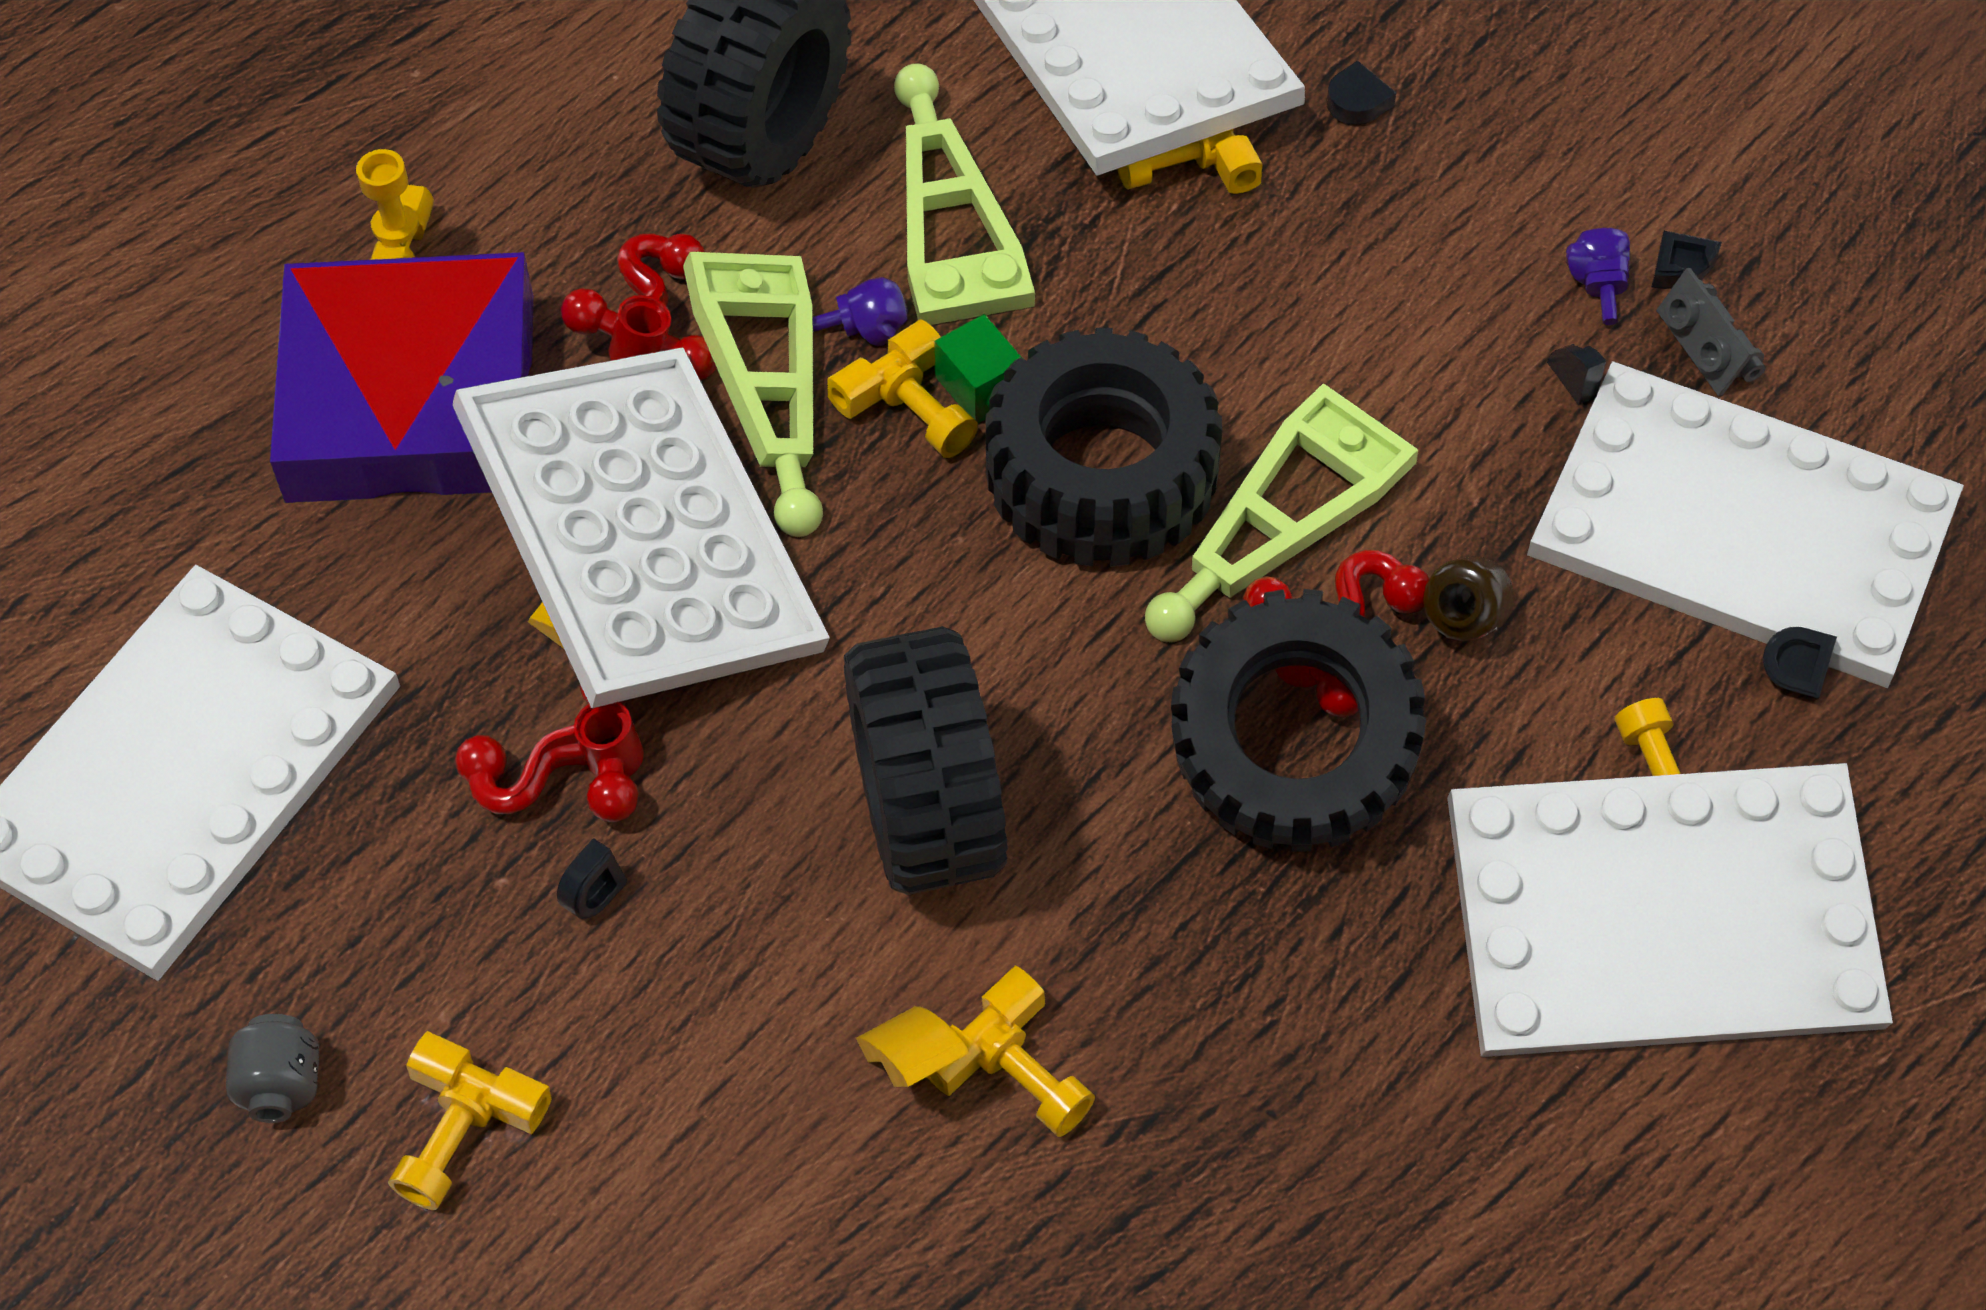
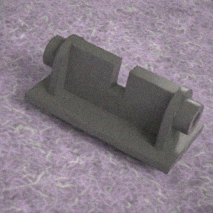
(1708, 334)

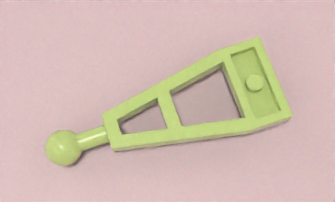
(965, 284)
(763, 288)
(1338, 437)

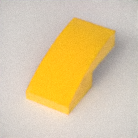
(912, 1046)

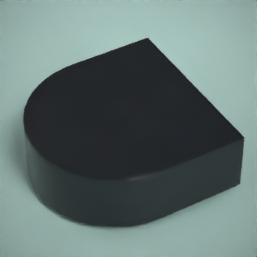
(1358, 95)
(1799, 659)
(590, 881)

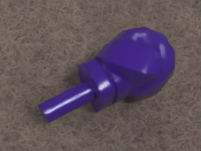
(1602, 264)
(870, 308)

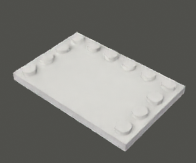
(1144, 71)
(1746, 520)
(638, 525)
(180, 768)
(1666, 910)

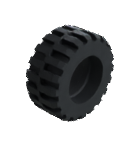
(752, 83)
(1104, 383)
(1314, 636)
(926, 760)

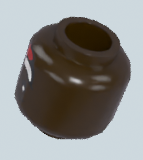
(1449, 604)

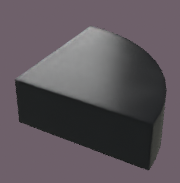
(1682, 252)
(1578, 371)

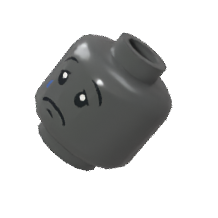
(272, 1067)

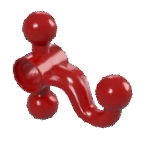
(644, 318)
(1401, 589)
(609, 796)

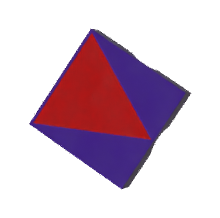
(364, 363)

